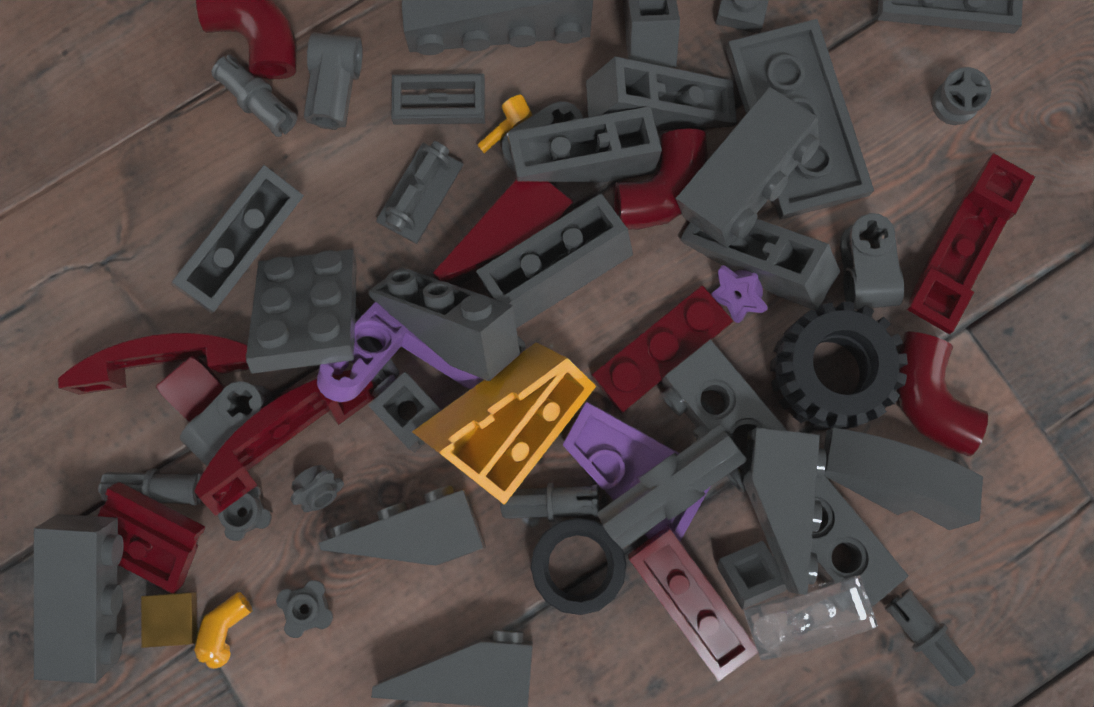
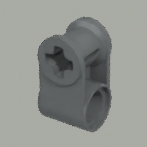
(871, 273)
(222, 418)

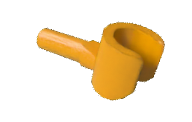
(516, 112)

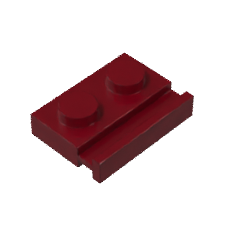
(155, 537)

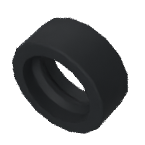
(571, 603)

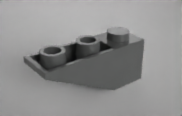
(454, 322)
(782, 490)
(422, 535)

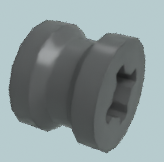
(970, 87)

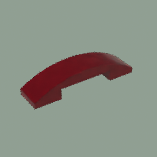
(967, 242)
(107, 367)
(271, 427)

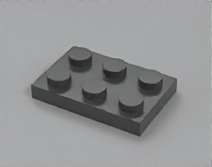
(303, 311)

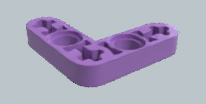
(392, 334)

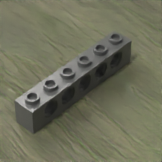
(743, 408)

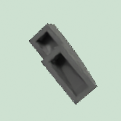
(904, 477)

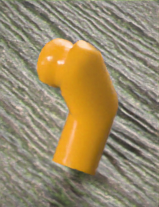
(211, 638)

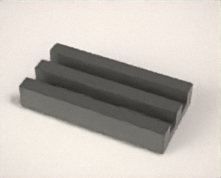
(438, 115)

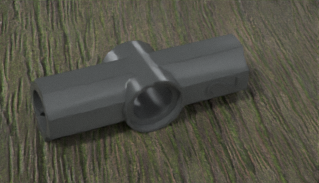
(671, 486)

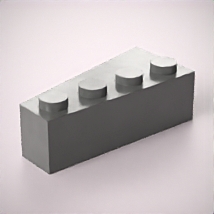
(478, 24)

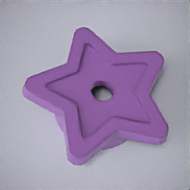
(749, 287)

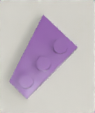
(619, 456)

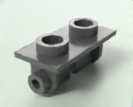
(420, 191)

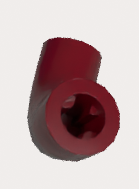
(264, 27)
(654, 201)
(929, 402)

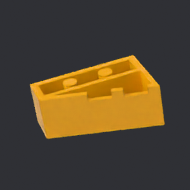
(510, 421)

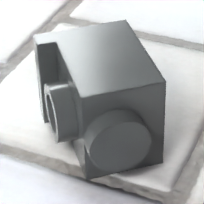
(391, 396)

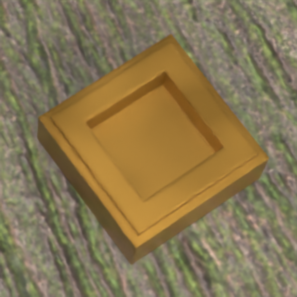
(168, 619)

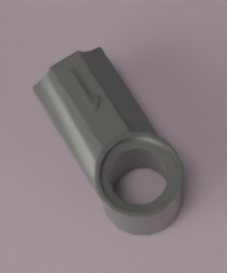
(332, 68)

